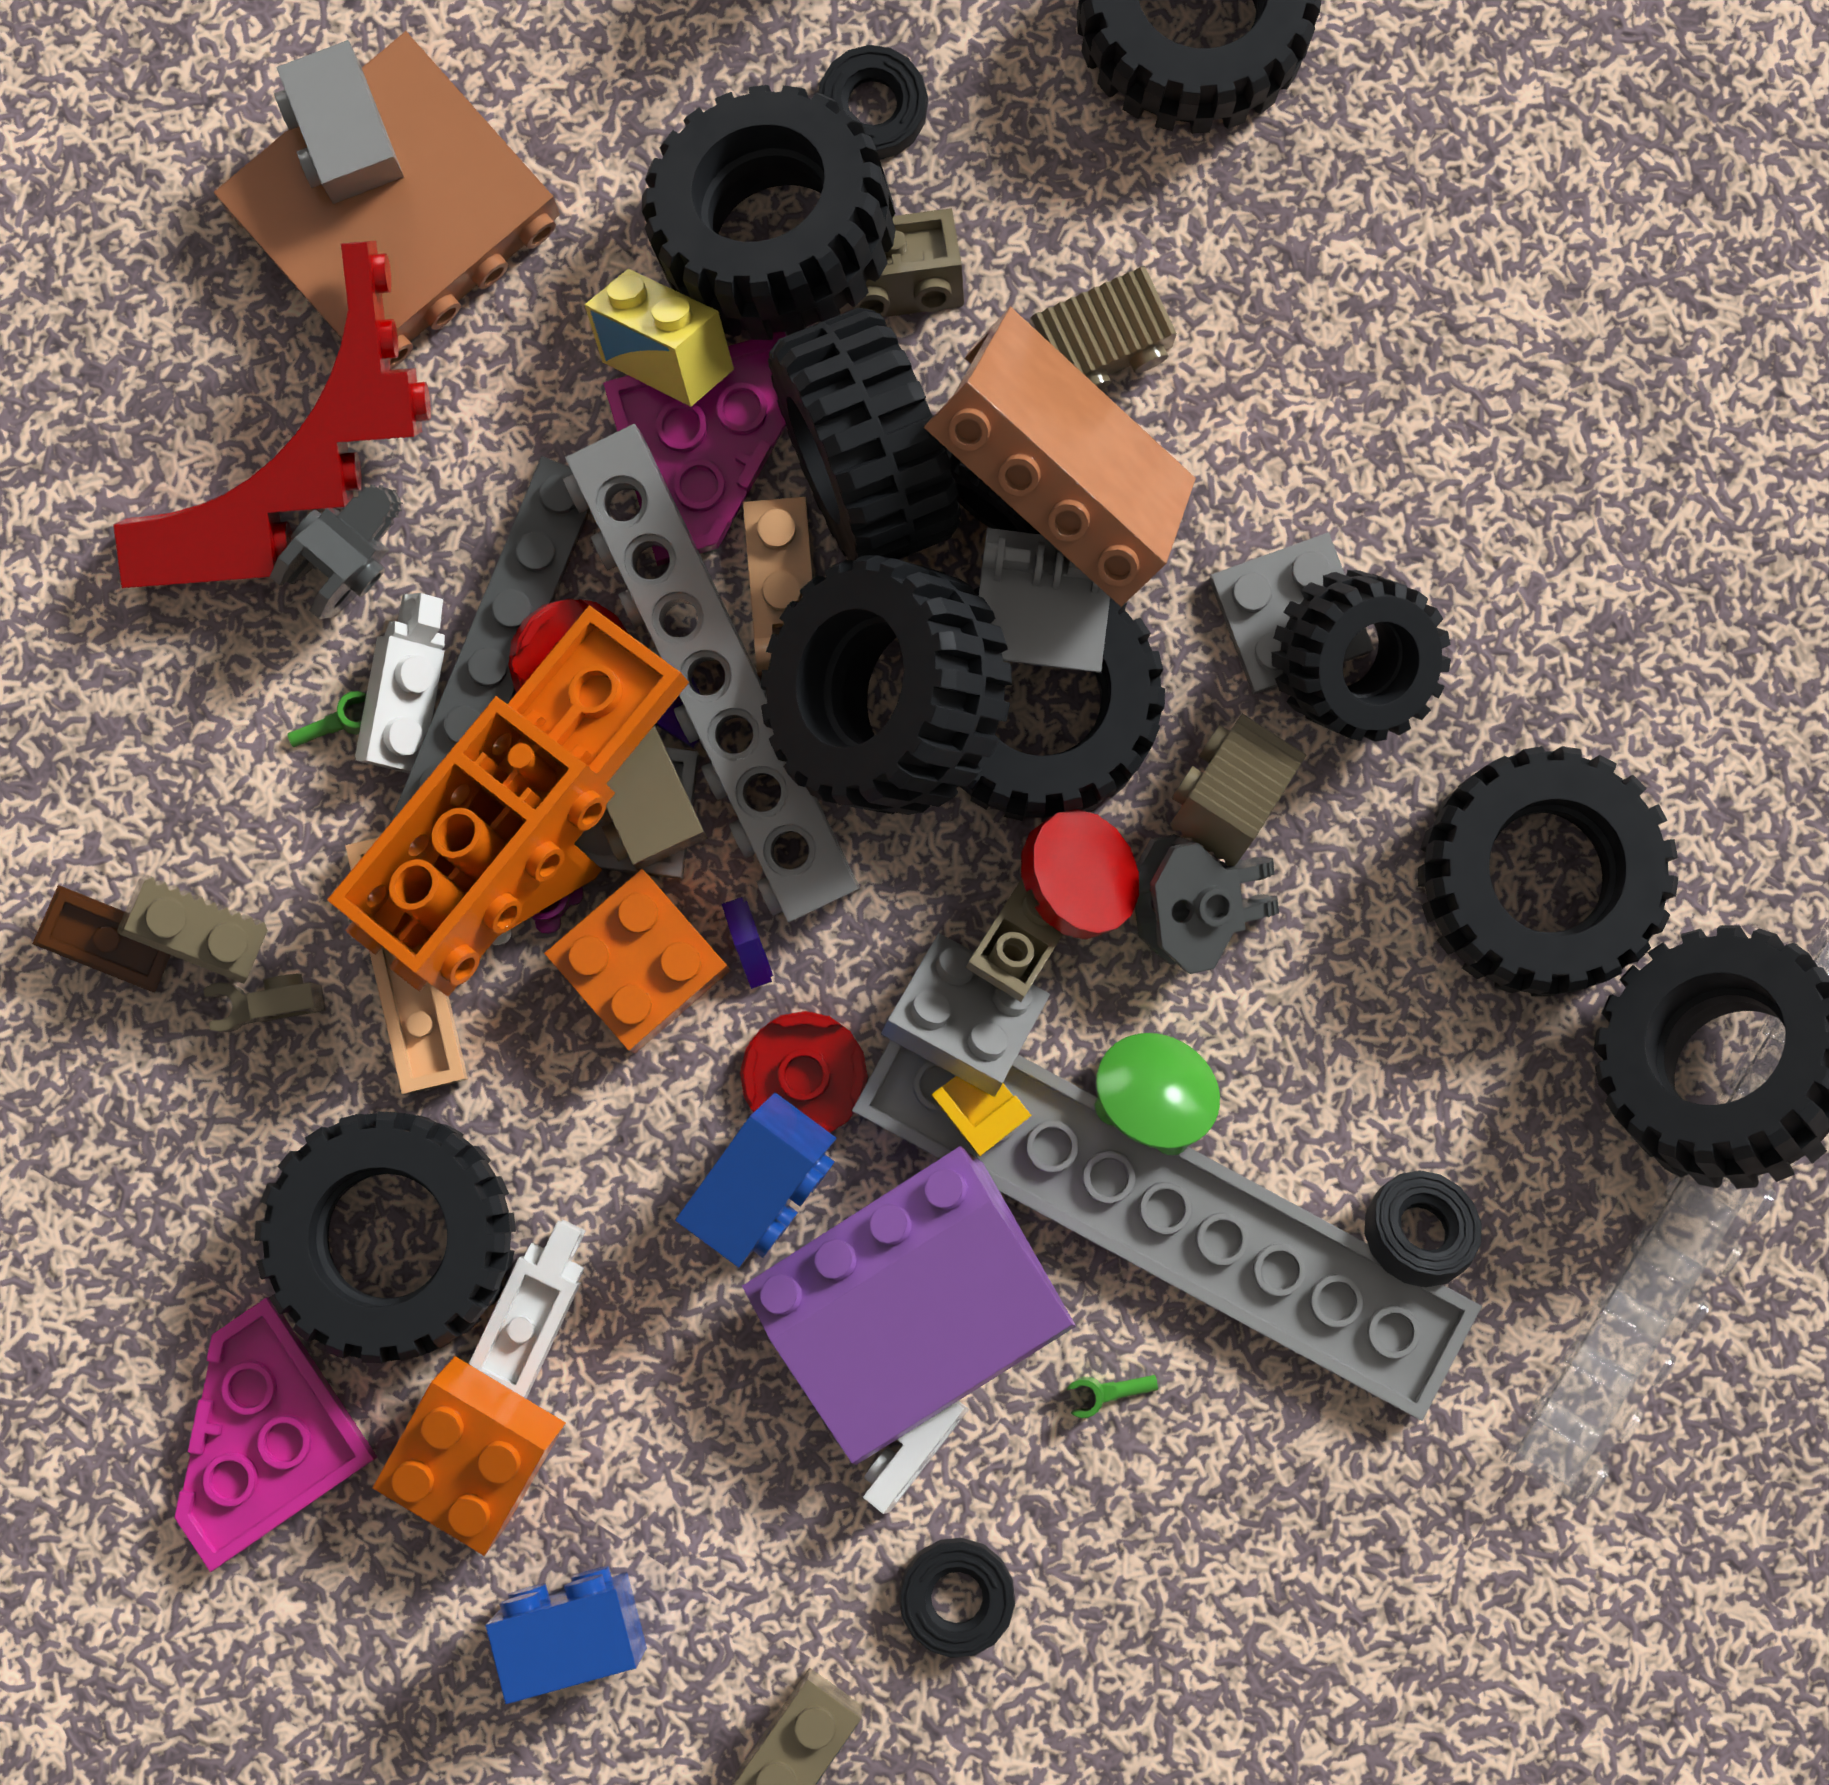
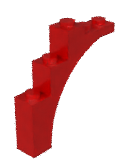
(362, 401)

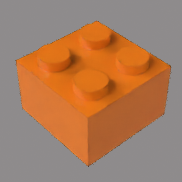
(637, 961)
(468, 1455)

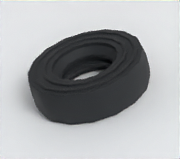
(896, 72)
(1403, 1258)
(965, 1637)

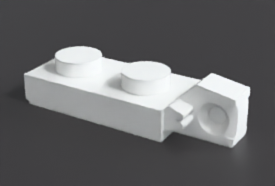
(403, 685)
(531, 1311)

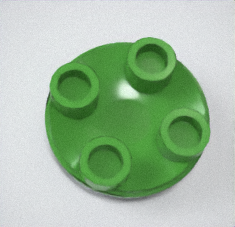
(1157, 1092)

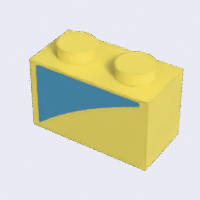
(659, 337)

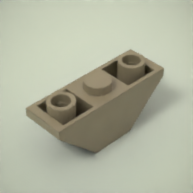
(1015, 945)

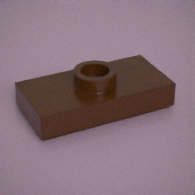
(88, 935)

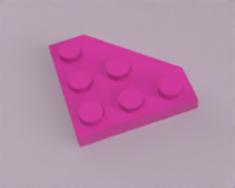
(709, 449)
(262, 1437)

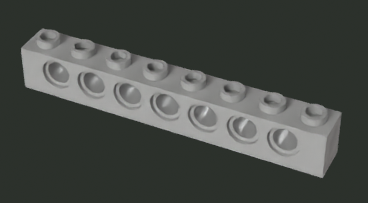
(627, 463)

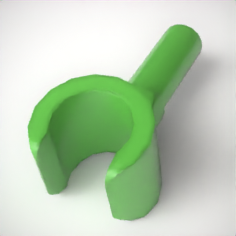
(331, 723)
(1112, 1391)

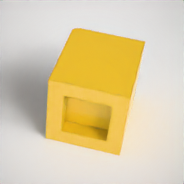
(978, 1115)

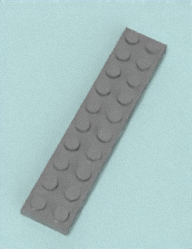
(1196, 1230)

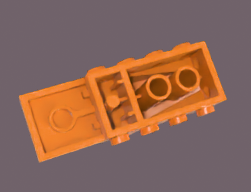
(503, 808)

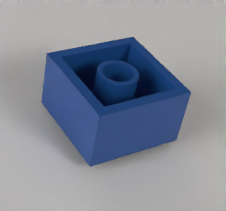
(749, 1189)
(566, 1635)

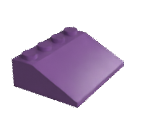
(909, 1304)

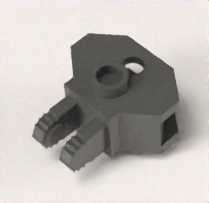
(342, 547)
(1195, 901)

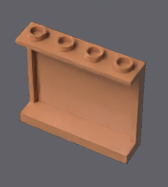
(442, 224)
(1065, 457)

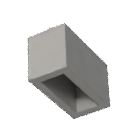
(338, 121)

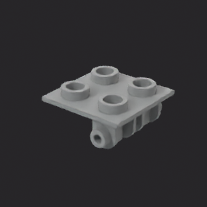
(1043, 603)

